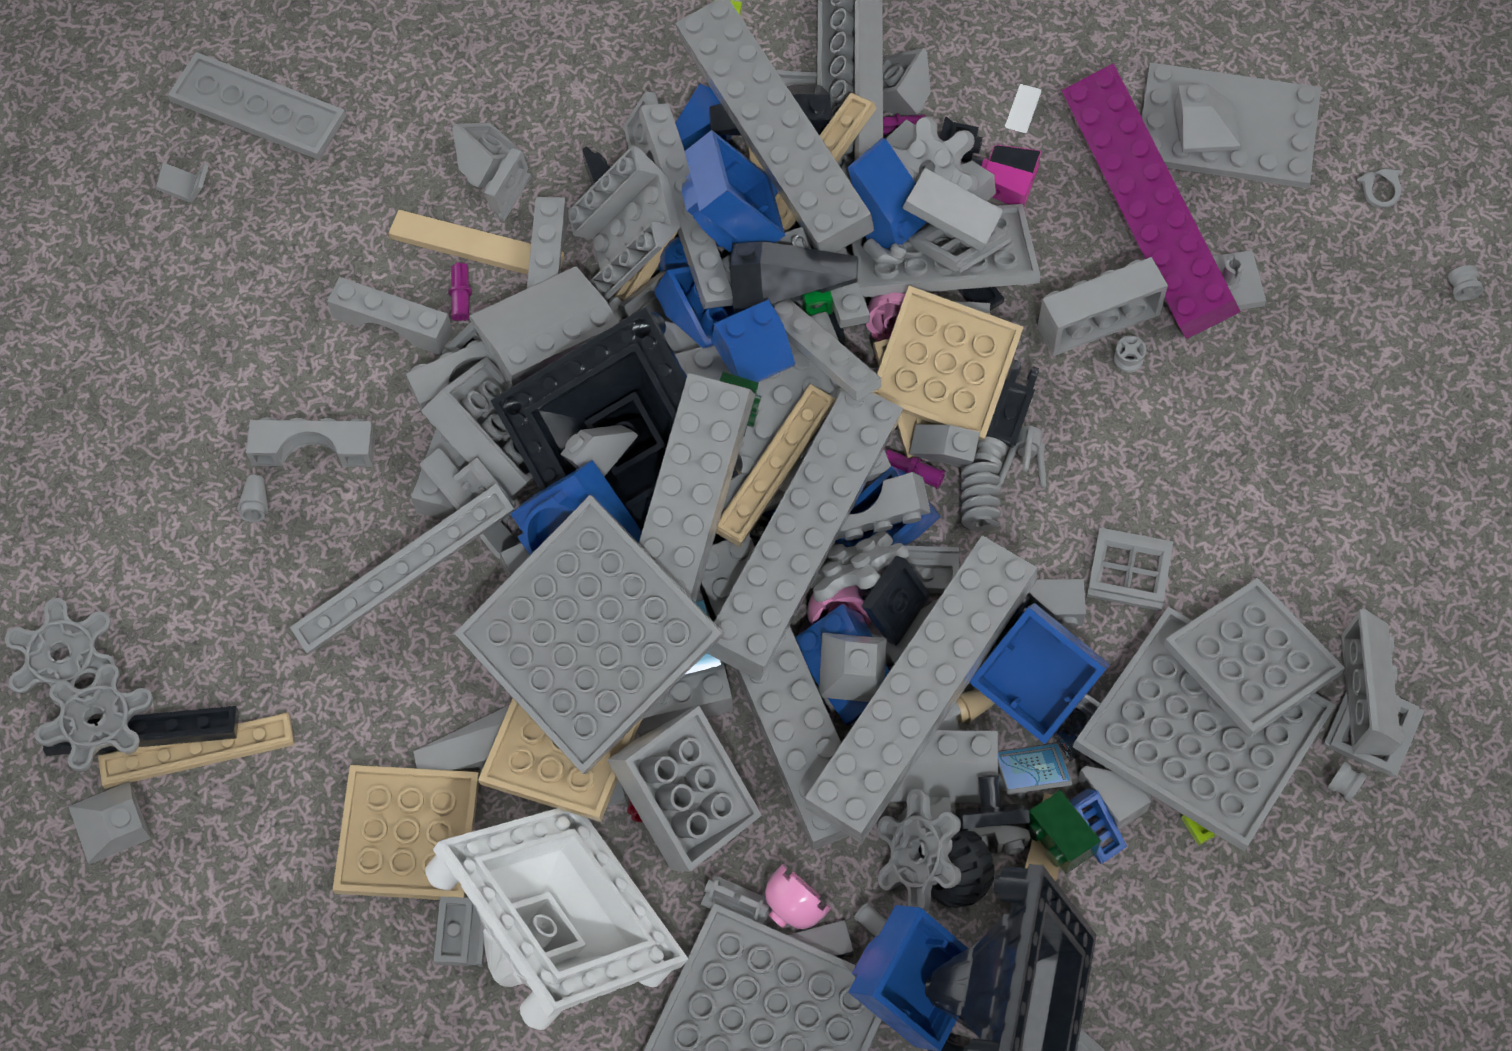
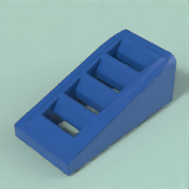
(1098, 807)

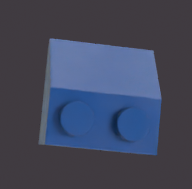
(753, 343)

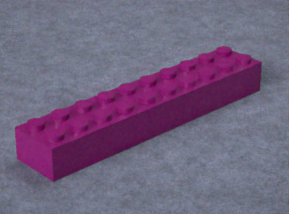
(1150, 200)

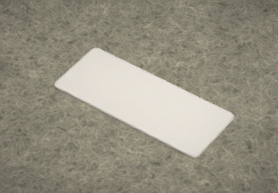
(1023, 108)

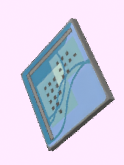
(1033, 768)

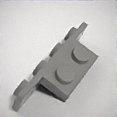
(463, 487)

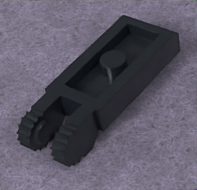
(1012, 406)

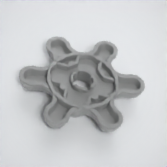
(944, 154)
(855, 565)
(56, 633)
(81, 704)
(906, 863)

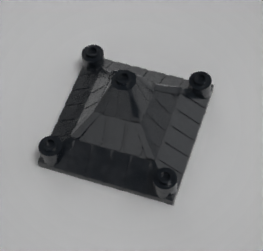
(612, 380)
(1026, 975)

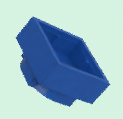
(729, 194)
(552, 506)
(1039, 673)
(895, 972)

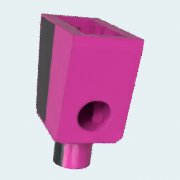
(1013, 172)

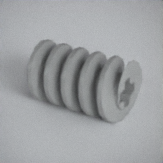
(980, 496)

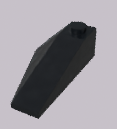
(811, 98)
(784, 272)

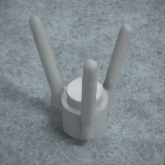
(1028, 446)

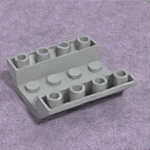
(628, 218)

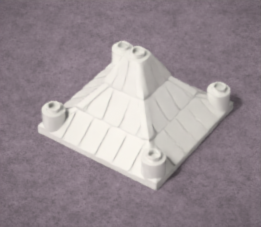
(556, 911)

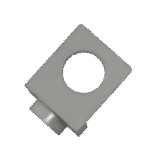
(180, 182)

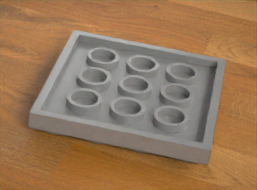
(1253, 657)

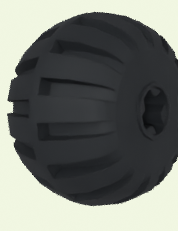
(976, 869)

